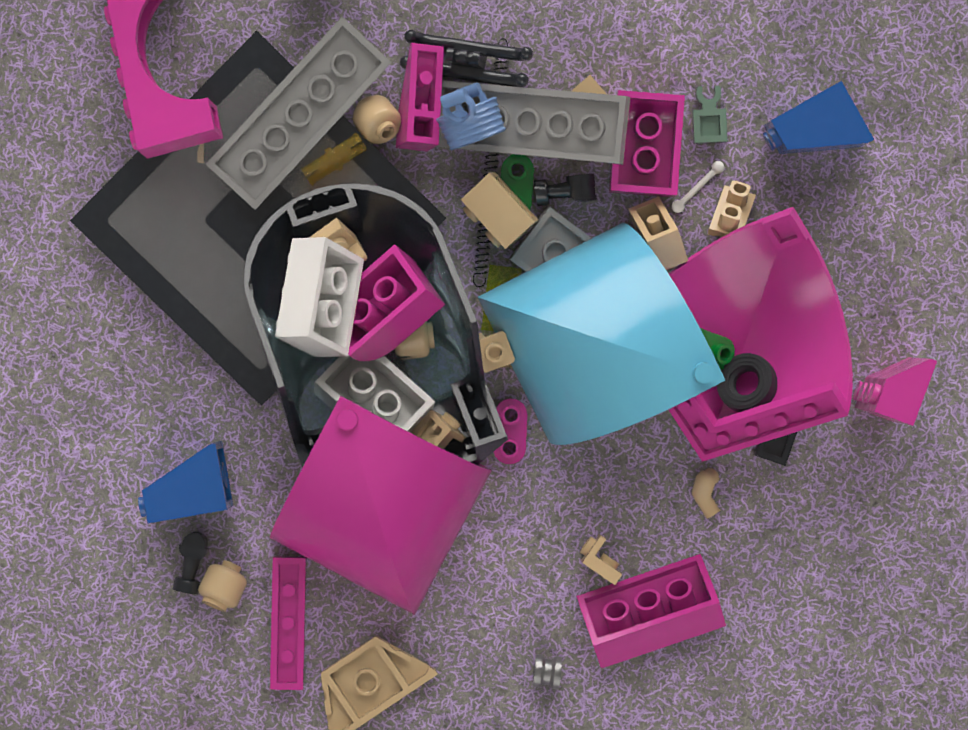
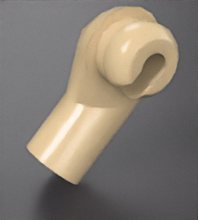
(703, 489)

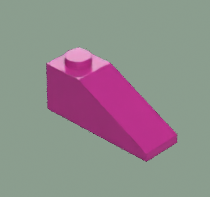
(421, 98)

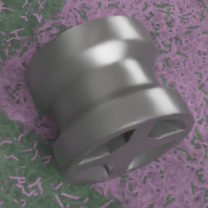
(547, 671)

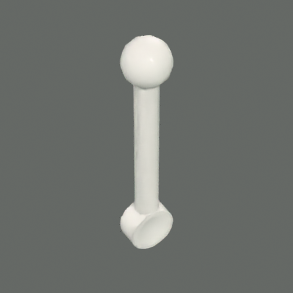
(679, 205)

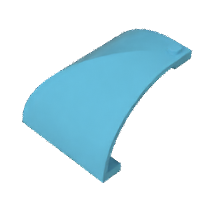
(601, 338)

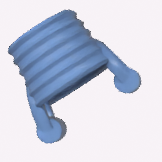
(465, 127)

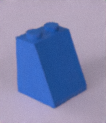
(819, 124)
(189, 489)

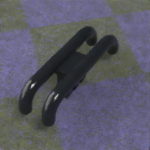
(470, 58)

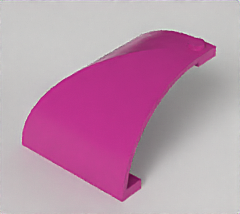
(776, 301)
(378, 505)

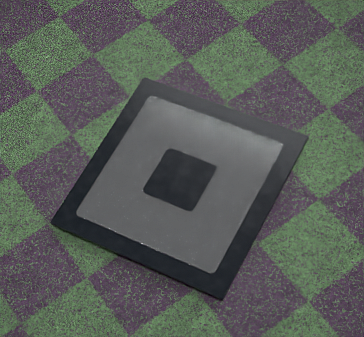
(190, 233)

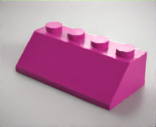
(896, 390)
(651, 611)

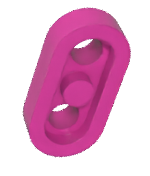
(515, 430)

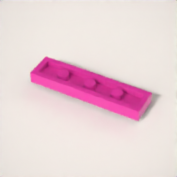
(288, 623)

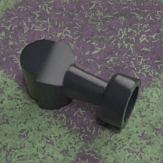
(578, 187)
(193, 550)

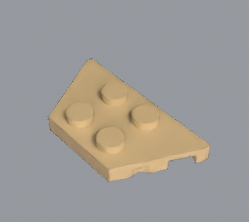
(370, 682)

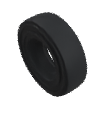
(734, 369)

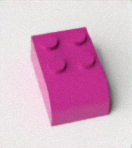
(650, 146)
(390, 305)

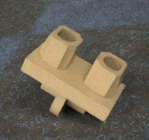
(732, 209)

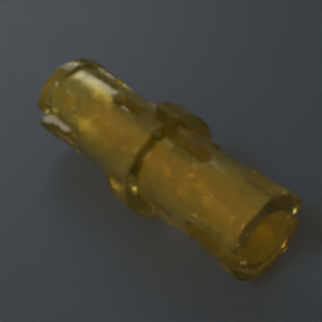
(334, 159)

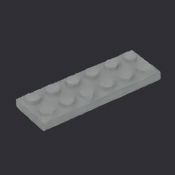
(298, 113)
(553, 123)

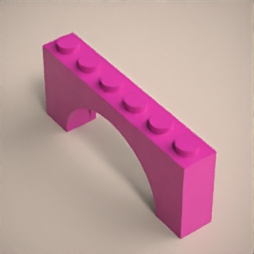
(158, 118)

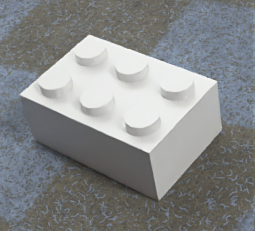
(319, 297)
(376, 387)

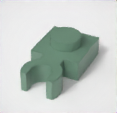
(709, 122)

